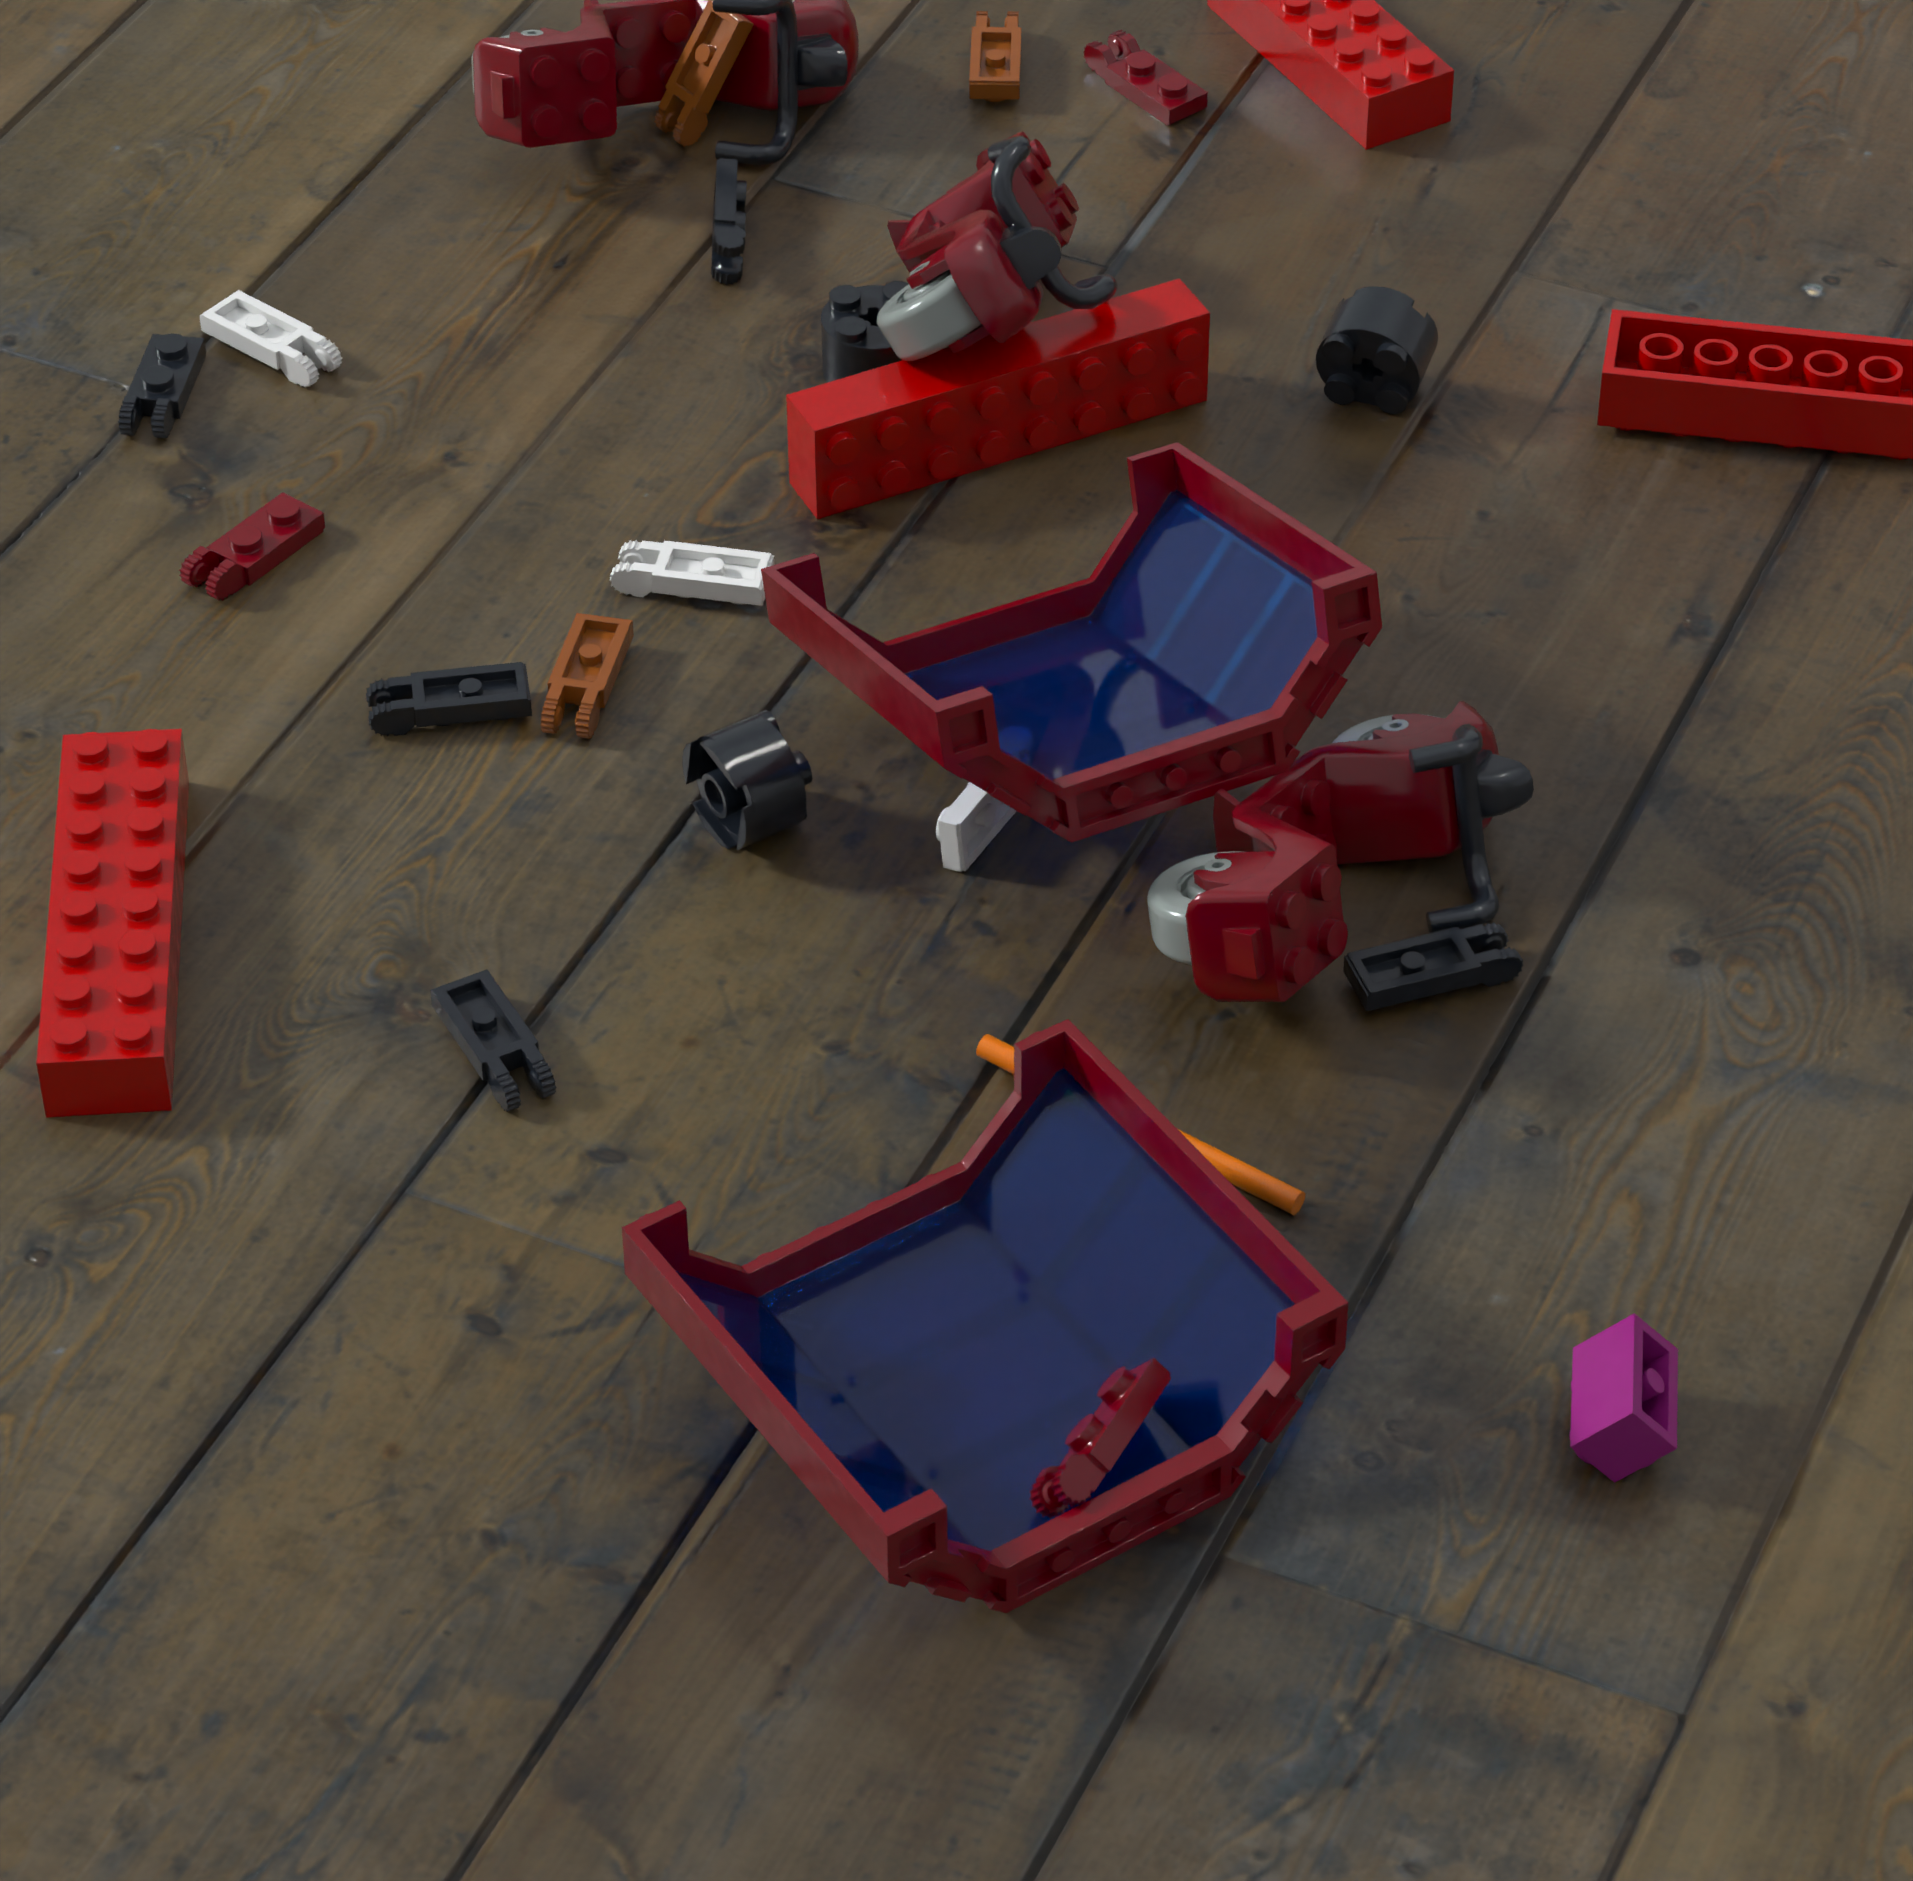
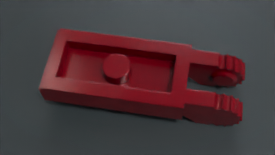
(1144, 78)
(253, 547)
(1100, 1438)

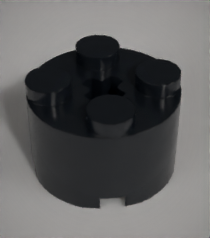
(851, 332)
(1376, 350)
(747, 781)

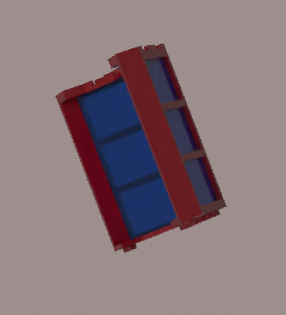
(1128, 690)
(964, 1326)

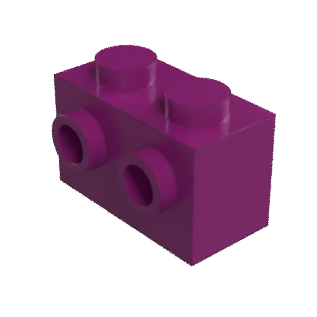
(1624, 1398)

